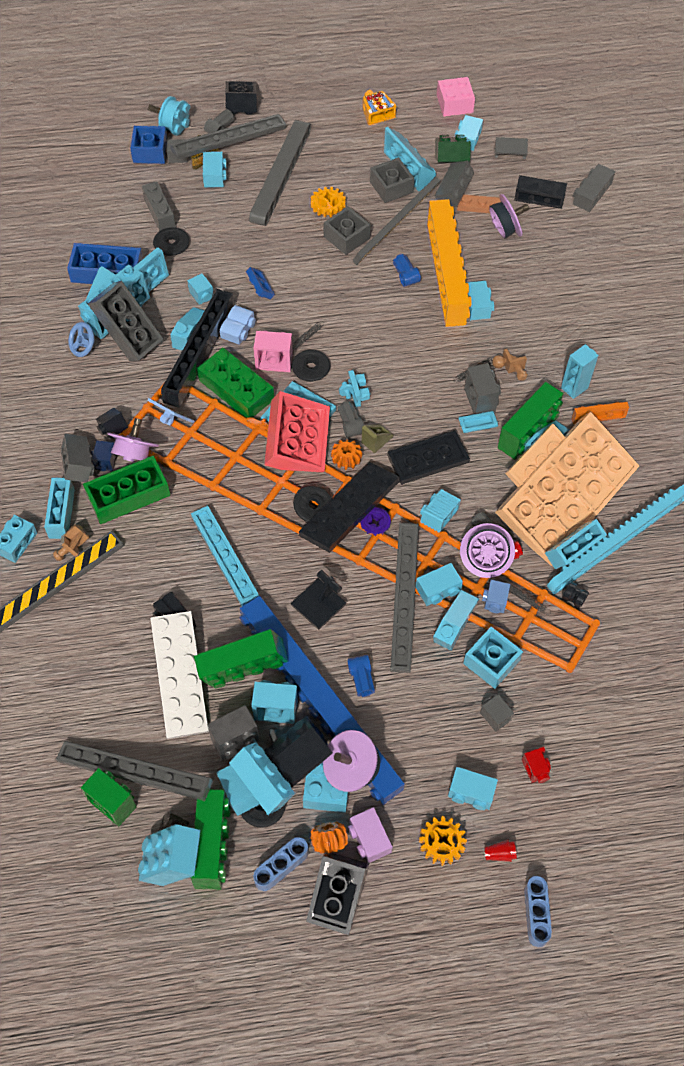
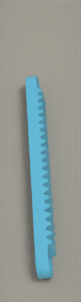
(616, 539)

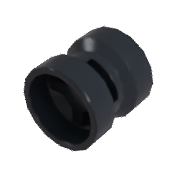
(573, 591)

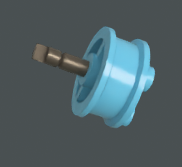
(172, 114)

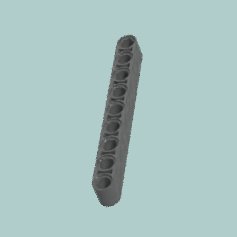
(280, 173)

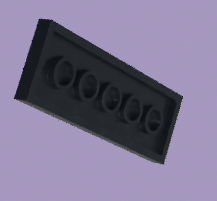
(349, 507)

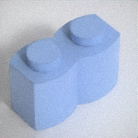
(237, 325)

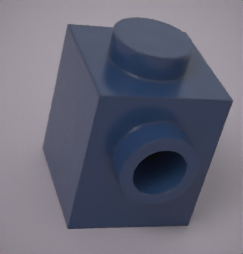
(102, 456)

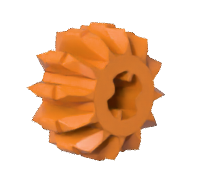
(346, 454)
(329, 837)

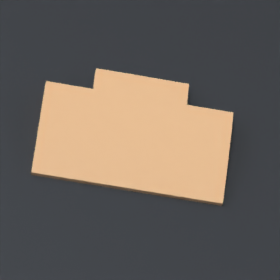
(564, 482)

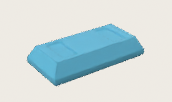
(478, 422)

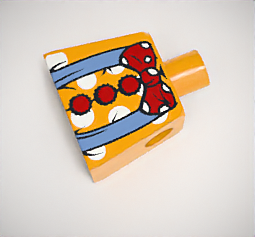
(378, 107)

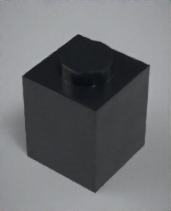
(111, 422)

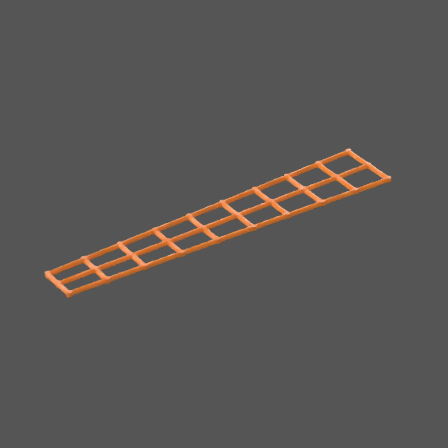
(529, 616)

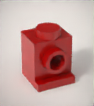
(536, 765)

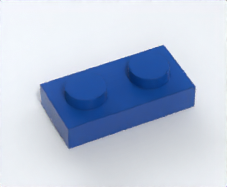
(260, 283)

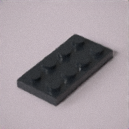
(428, 457)

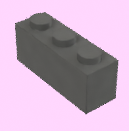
(455, 182)
(593, 187)
(158, 205)
(76, 458)

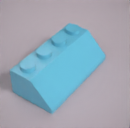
(397, 146)

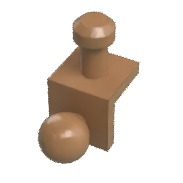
(511, 363)
(71, 541)

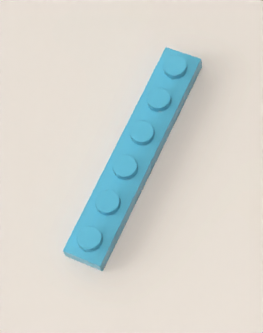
(224, 555)

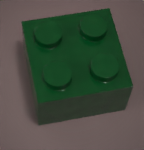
(452, 148)

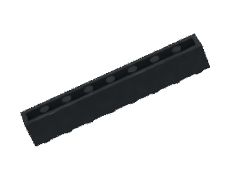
(196, 349)

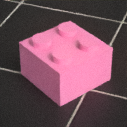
(455, 96)
(273, 351)

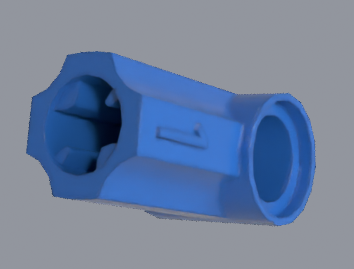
(407, 274)
(361, 671)

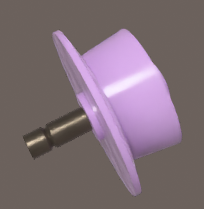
(131, 446)

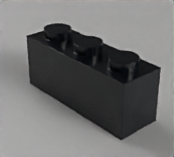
(540, 192)

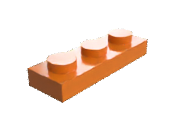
(602, 412)

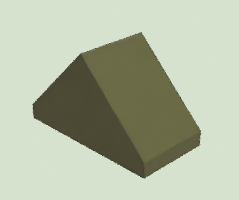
(375, 437)

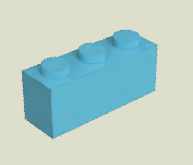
(579, 371)
(59, 507)
(575, 544)
(262, 778)

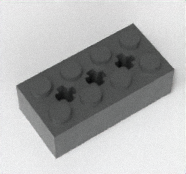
(135, 335)

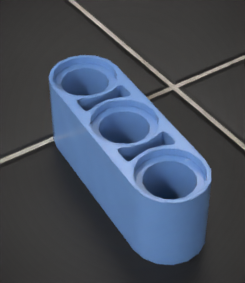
(277, 874)
(537, 922)

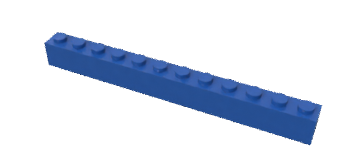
(317, 693)

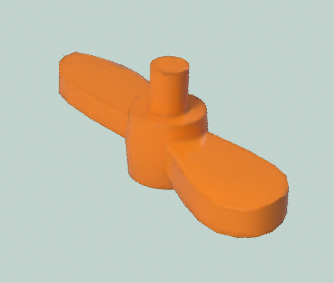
(262, 424)

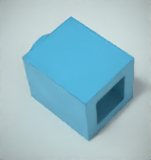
(200, 288)

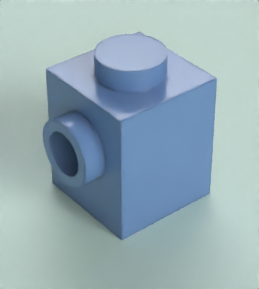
(496, 596)

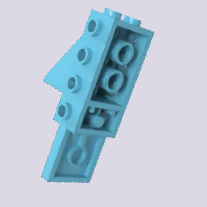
(137, 279)

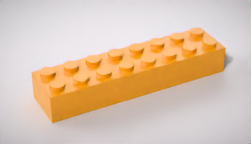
(448, 263)

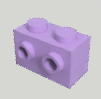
(370, 835)

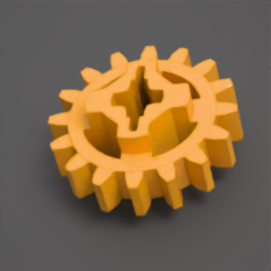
(327, 201)
(448, 847)

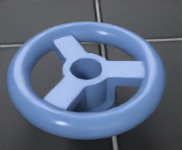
(83, 339)

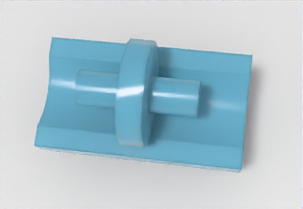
(352, 387)

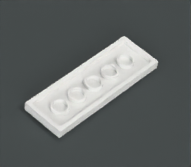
(178, 675)

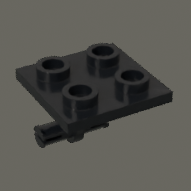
(319, 600)

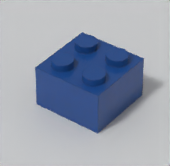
(149, 144)

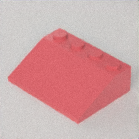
(297, 434)

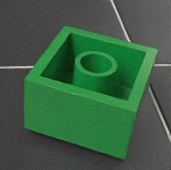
(108, 796)

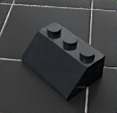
(299, 751)

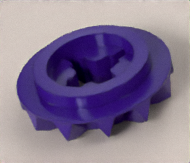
(378, 515)

